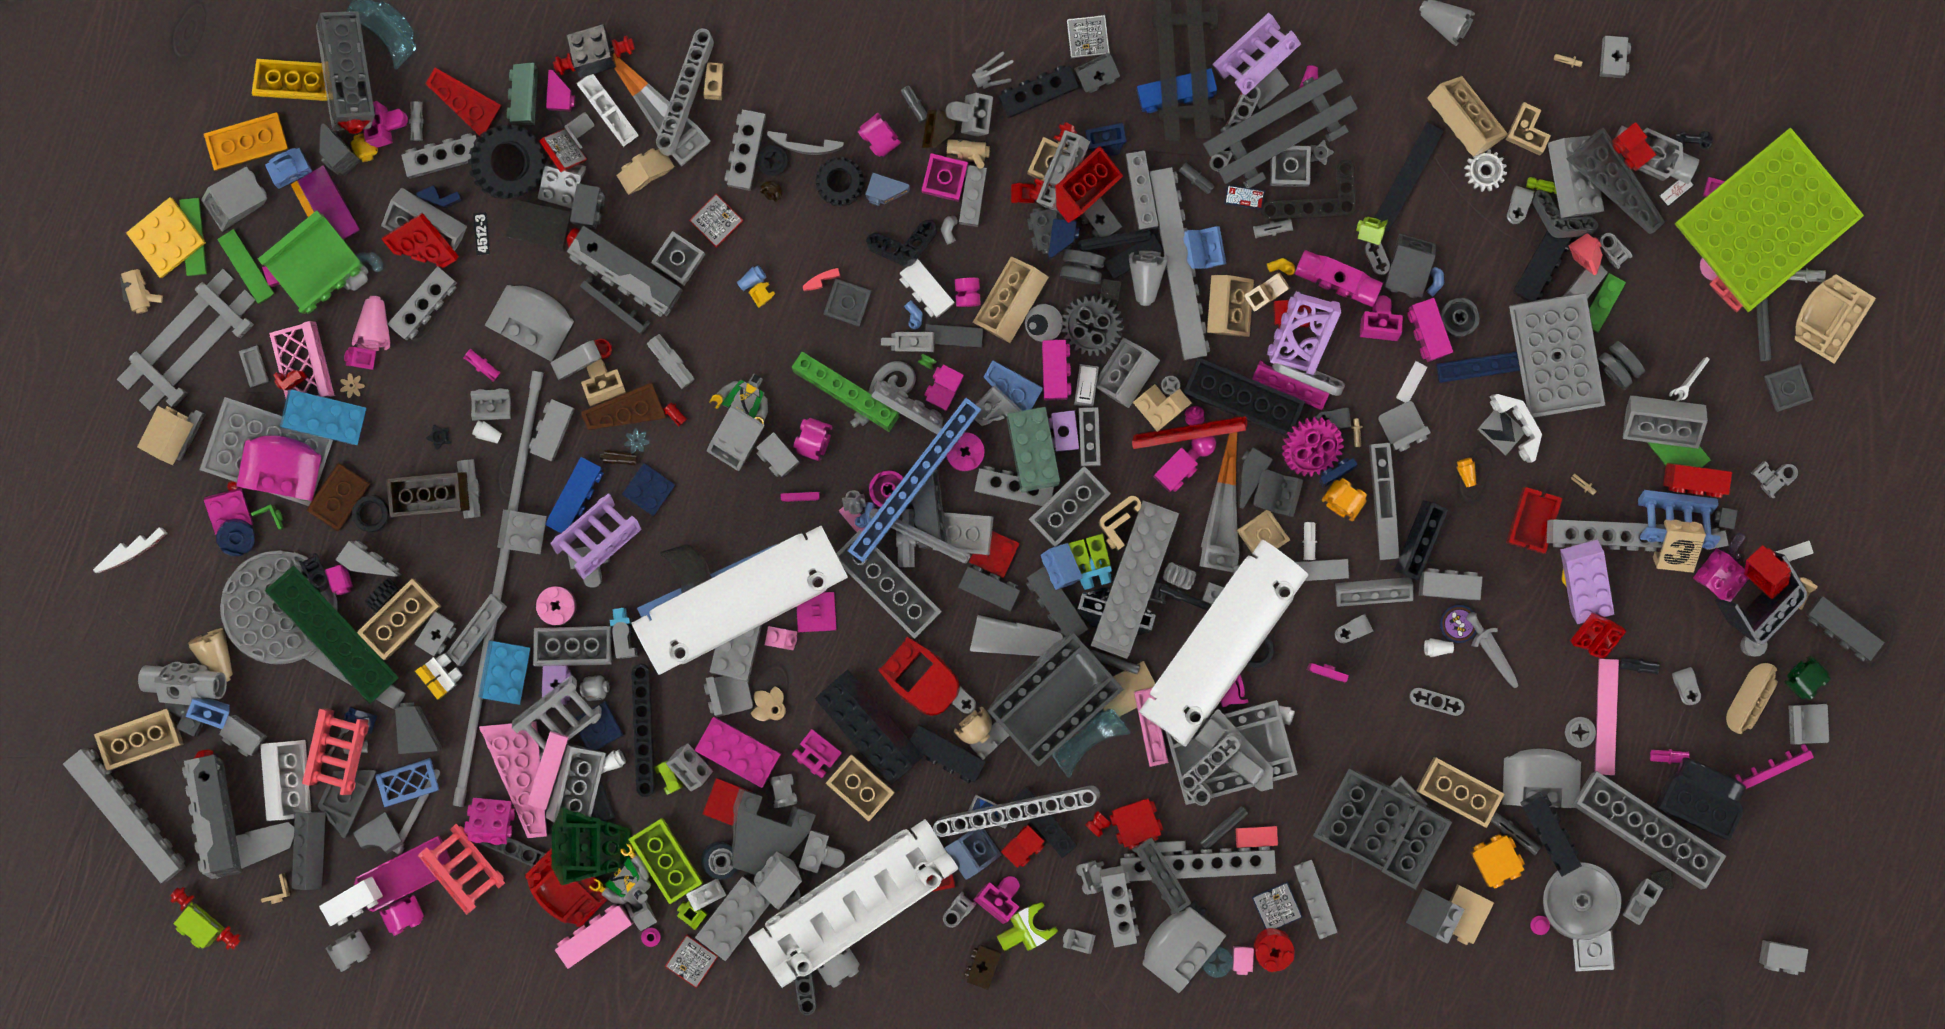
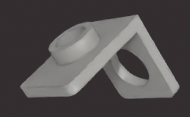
(579, 126)

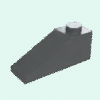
(1251, 471)

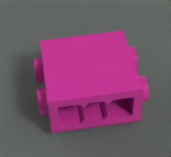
(489, 821)

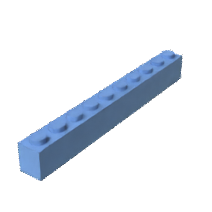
(914, 480)

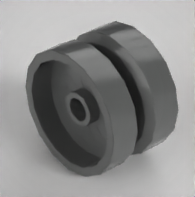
(1082, 262)
(1620, 365)

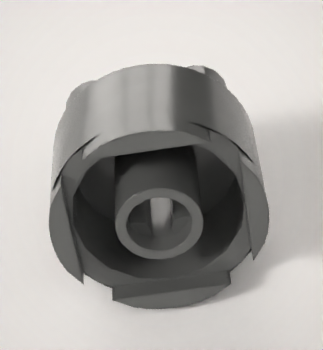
(1469, 316)

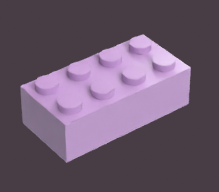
(1587, 580)

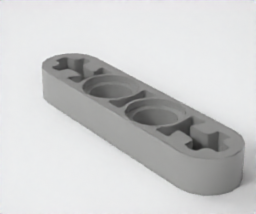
(1318, 380)

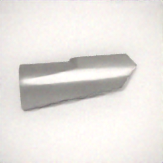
(1011, 638)
(1246, 761)
(264, 842)

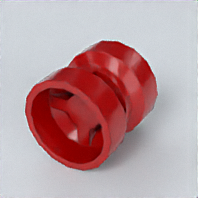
(601, 344)
(1099, 822)

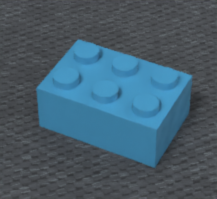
(504, 672)

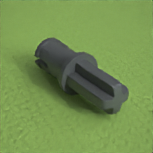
(914, 103)
(1196, 178)

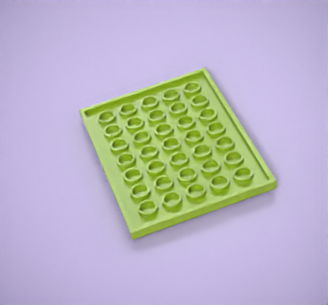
(1769, 219)

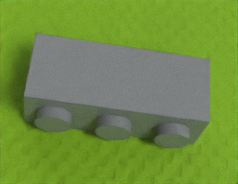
(972, 196)
(551, 430)
(1089, 437)

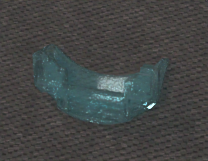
(388, 26)
(1099, 728)

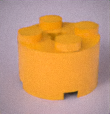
(1344, 499)

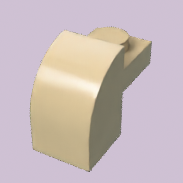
(1267, 292)

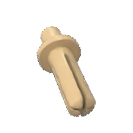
(1568, 60)
(1357, 434)
(1587, 487)

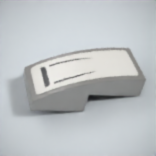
(1086, 385)

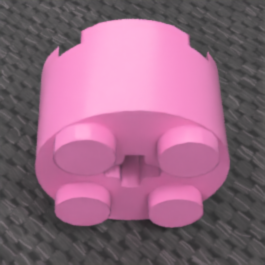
(545, 608)

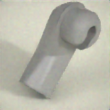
(946, 229)

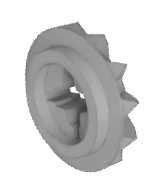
(1586, 725)

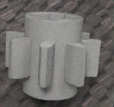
(854, 502)

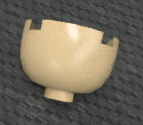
(975, 727)

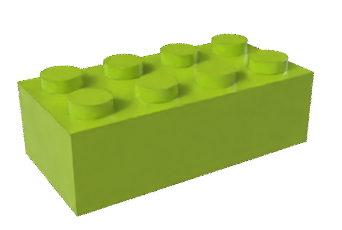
(666, 860)

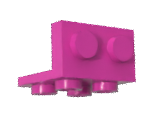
(1722, 575)

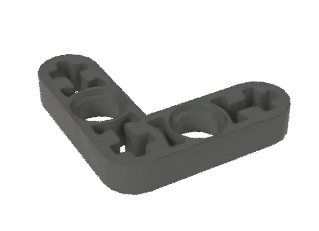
(1558, 226)

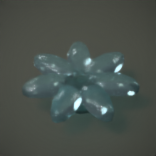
(632, 438)

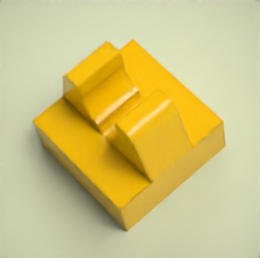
(760, 294)

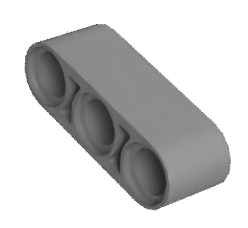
(575, 360)

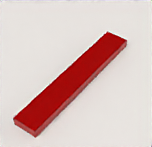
(1189, 432)

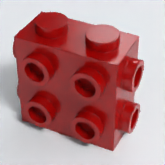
(1136, 823)

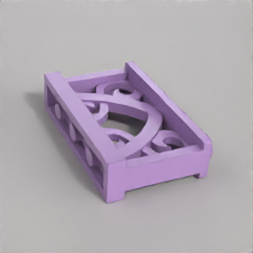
(1288, 324)

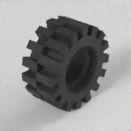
(382, 595)

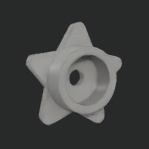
(1321, 147)

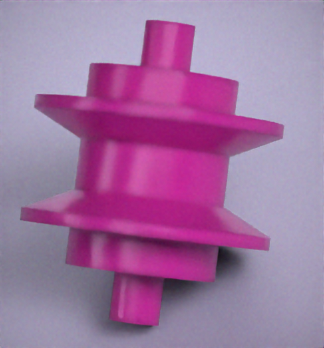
(1194, 415)

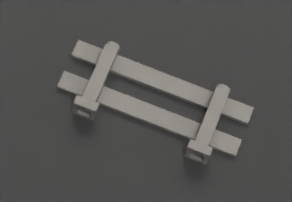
(228, 317)

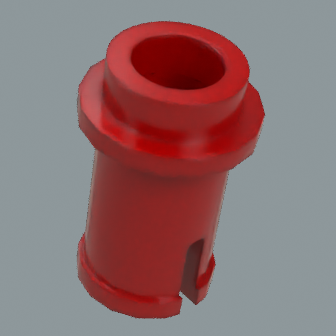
(675, 414)

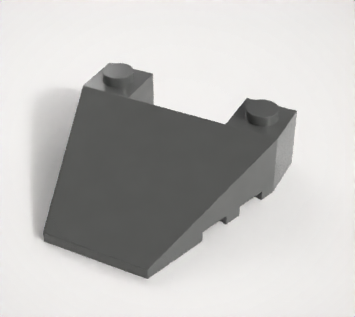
(760, 837)

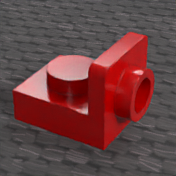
(292, 380)

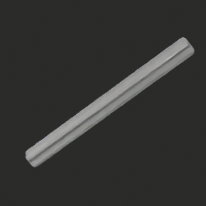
(927, 539)

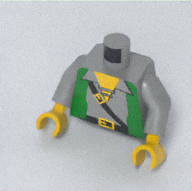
(745, 397)
(628, 882)

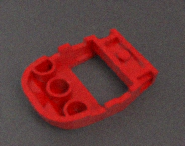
(935, 688)

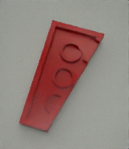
(466, 102)

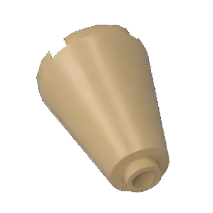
(213, 652)

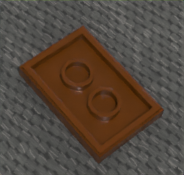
(338, 496)

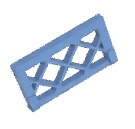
(419, 792)

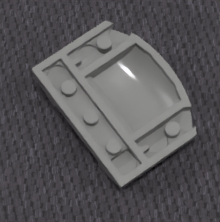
(531, 320)
(1544, 772)
(1181, 947)

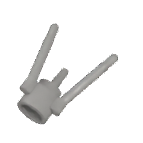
(982, 76)

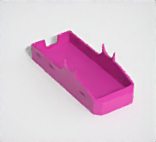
(404, 873)

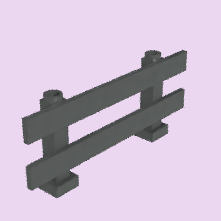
(1326, 117)

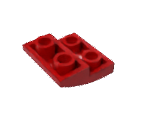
(1598, 635)

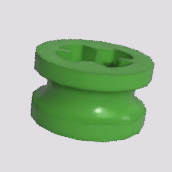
(927, 361)

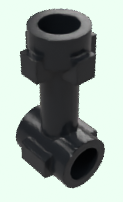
(1704, 139)

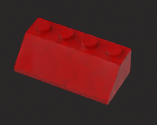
(1086, 184)

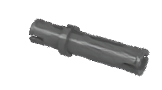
(1498, 821)

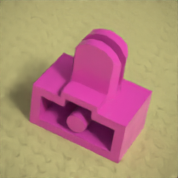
(383, 124)
(1380, 322)
(998, 899)

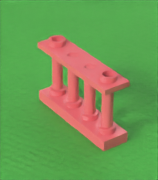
(317, 751)
(442, 872)

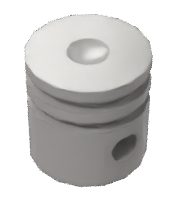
(1752, 649)

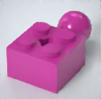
(1184, 463)

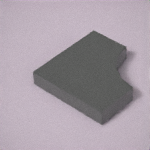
(379, 834)

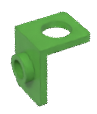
(275, 513)

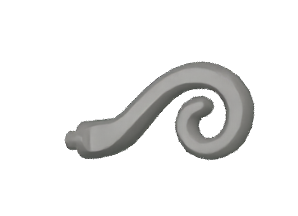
(880, 375)

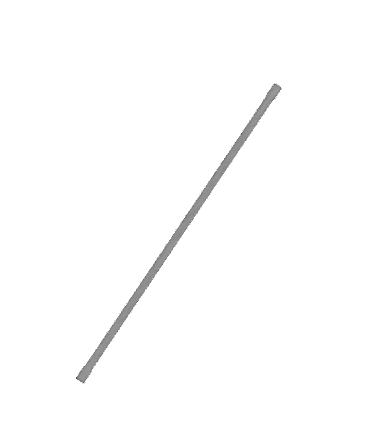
(535, 387)

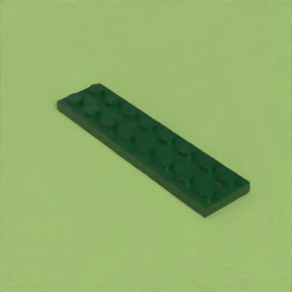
(331, 634)

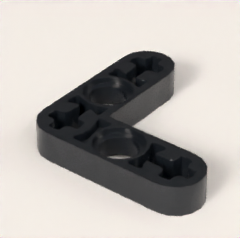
(906, 249)

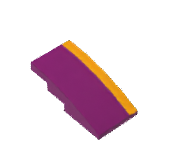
(320, 193)

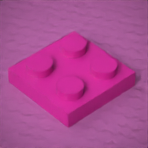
(226, 507)

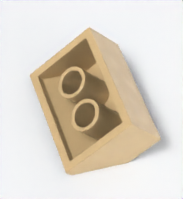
(1228, 307)

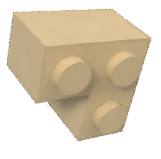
(1523, 131)
(644, 170)
(1158, 408)

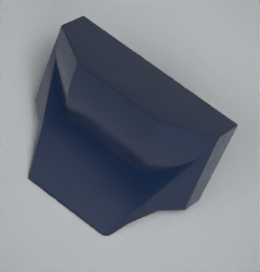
(1109, 138)

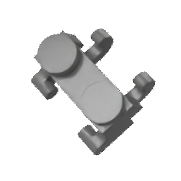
(782, 790)
(1091, 876)

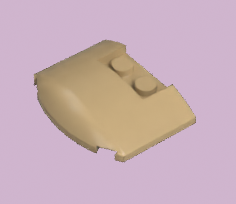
(1831, 316)

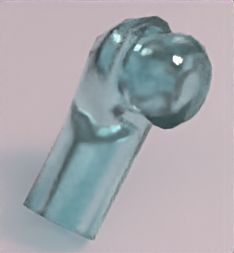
(373, 259)

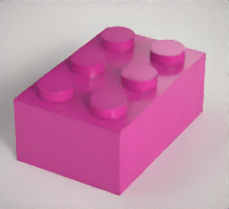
(1429, 330)
(1056, 369)

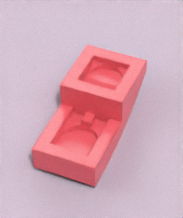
(816, 282)
(1721, 289)
(1256, 836)

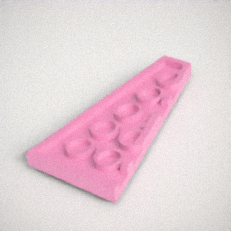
(518, 763)

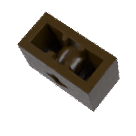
(984, 978)

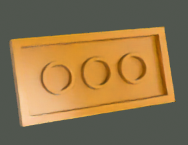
(246, 141)

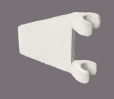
(1684, 388)

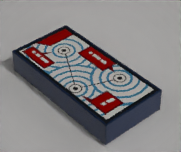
(1244, 197)

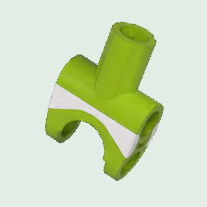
(1024, 930)

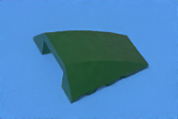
(586, 846)

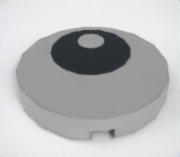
(1043, 322)

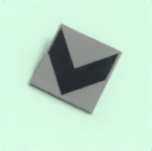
(1501, 431)

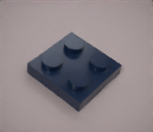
(1343, 468)
(648, 489)

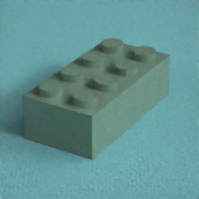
(1033, 449)

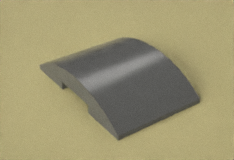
(1382, 827)

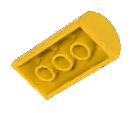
(289, 80)

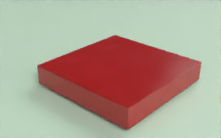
(721, 801)

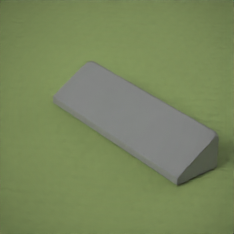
(1374, 591)

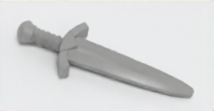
(1492, 649)

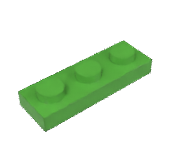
(1605, 300)

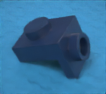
(354, 714)

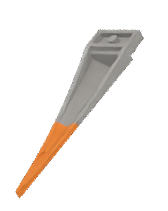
(654, 108)
(1220, 537)

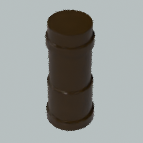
(615, 457)

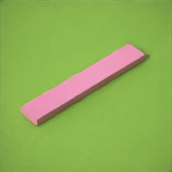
(1606, 716)

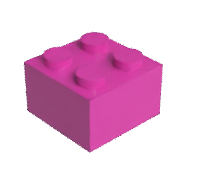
(944, 177)

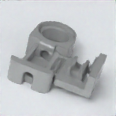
(1772, 481)

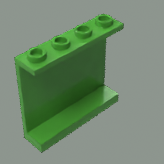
(311, 262)

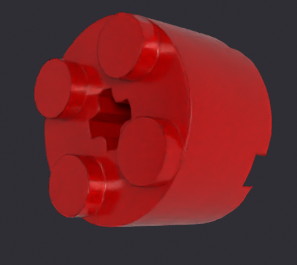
(1266, 957)

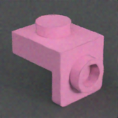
(781, 638)

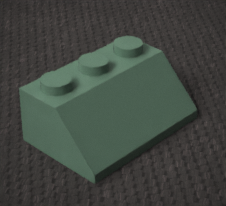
(523, 94)

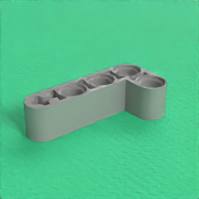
(1213, 764)

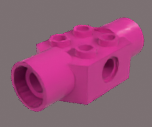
(1354, 283)

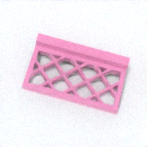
(316, 356)

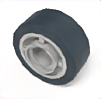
(709, 858)

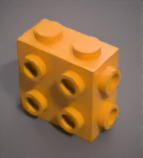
(1498, 860)

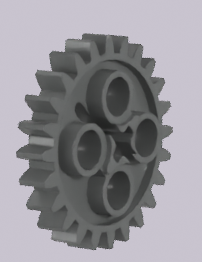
(1087, 340)

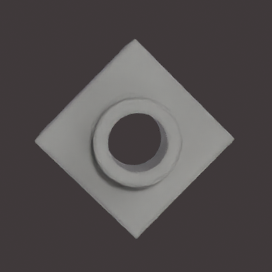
(1723, 538)

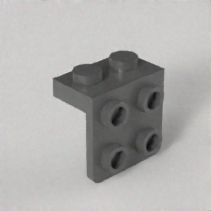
(1278, 493)

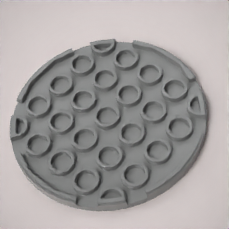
(253, 617)

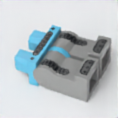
(621, 634)

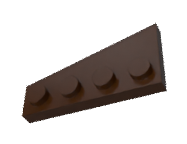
(629, 408)

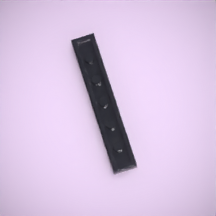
(1409, 174)

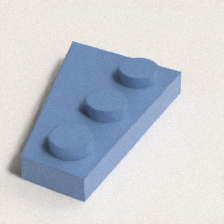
(1013, 385)

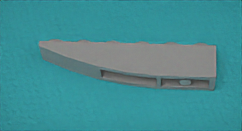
(1384, 500)

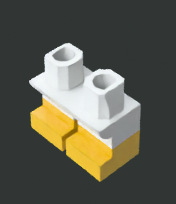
(433, 669)

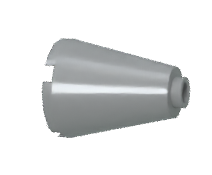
(1447, 19)
(1147, 272)

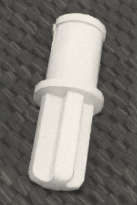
(1309, 540)

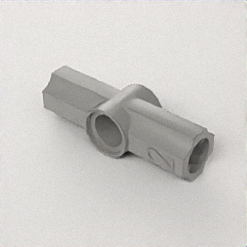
(670, 361)
(473, 488)
(905, 543)

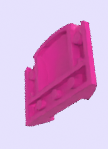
(279, 467)

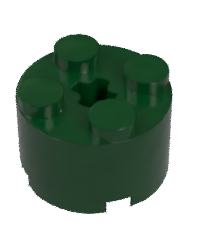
(1807, 678)

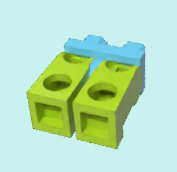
(1096, 564)

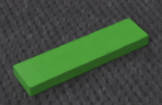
(196, 262)
(246, 266)

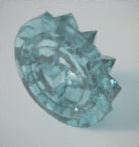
(1223, 968)

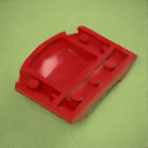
(568, 902)

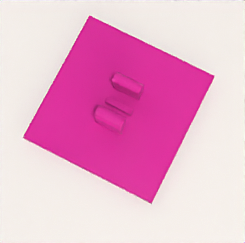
(817, 613)

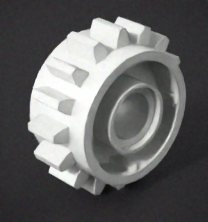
(1485, 181)

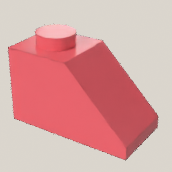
(1587, 252)

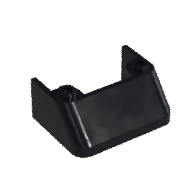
(1765, 614)

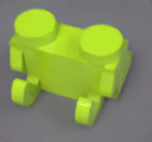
(672, 781)

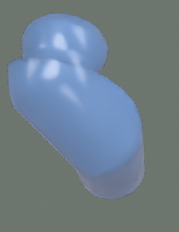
(1438, 281)
(916, 315)
(863, 520)

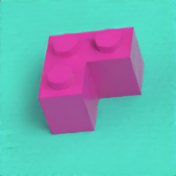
(944, 388)

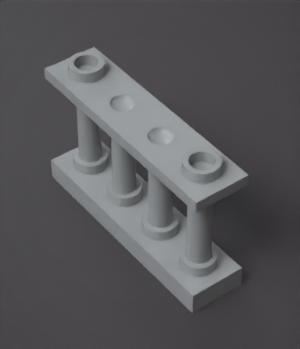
(553, 699)

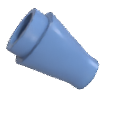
(752, 278)

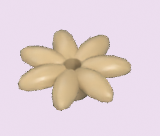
(354, 389)

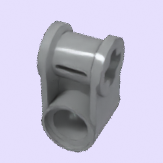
(1519, 201)
(1614, 250)
(1356, 628)
(1685, 683)
(963, 696)
(959, 909)

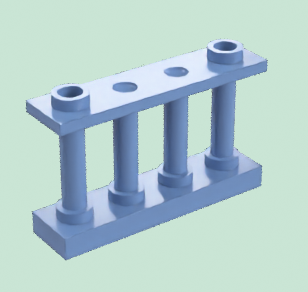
(1679, 502)

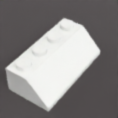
(282, 779)

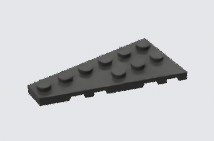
(1608, 172)

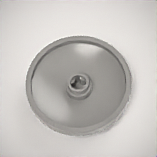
(1582, 902)

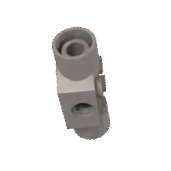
(1669, 158)
(181, 682)

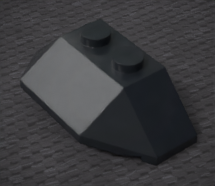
(1093, 604)

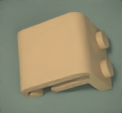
(1113, 539)

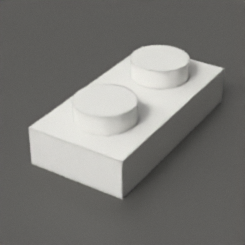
(705, 894)

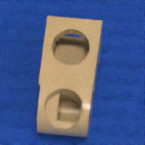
(713, 81)

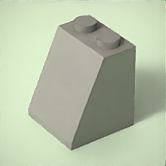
(234, 198)

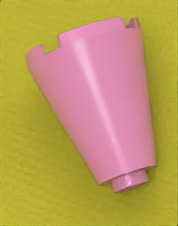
(372, 326)

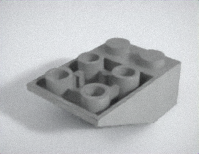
(735, 438)
(358, 559)

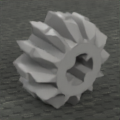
(1179, 575)

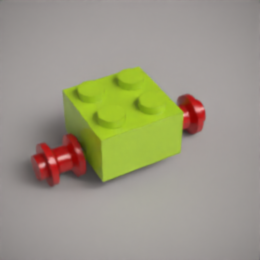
(199, 924)

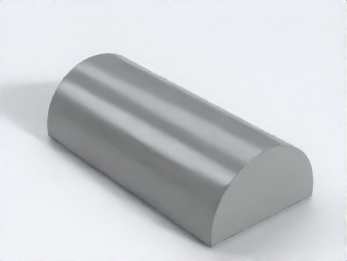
(573, 646)

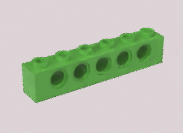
(845, 391)

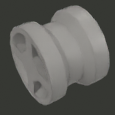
(1168, 384)

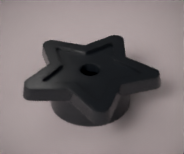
(433, 436)

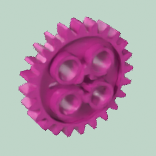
(1312, 446)

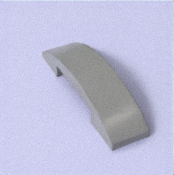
(829, 145)

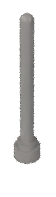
(413, 815)

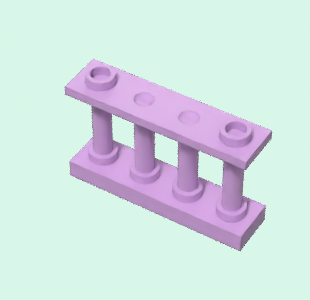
(1247, 45)
(607, 547)

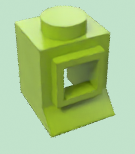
(1371, 230)
(694, 923)

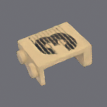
(1680, 546)

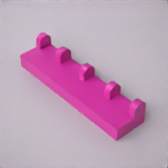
(1311, 395)
(1776, 769)

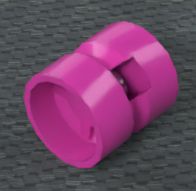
(967, 292)

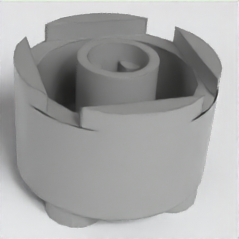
(349, 949)
(839, 967)

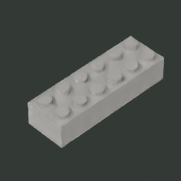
(890, 588)

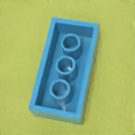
(322, 417)

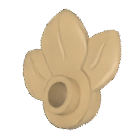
(766, 703)

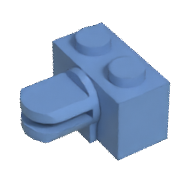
(288, 167)

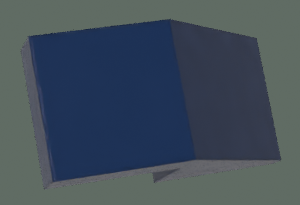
(431, 195)

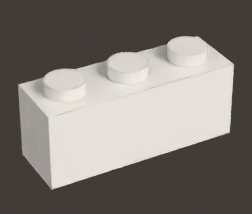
(926, 289)
(351, 902)

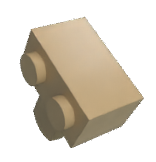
(602, 384)

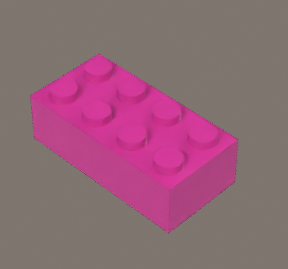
(738, 752)

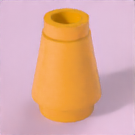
(1467, 471)

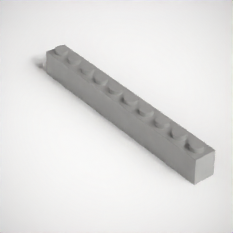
(1179, 271)

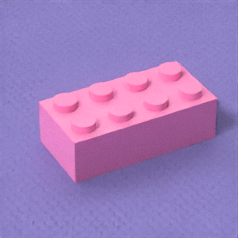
(590, 938)

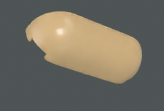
(1752, 698)

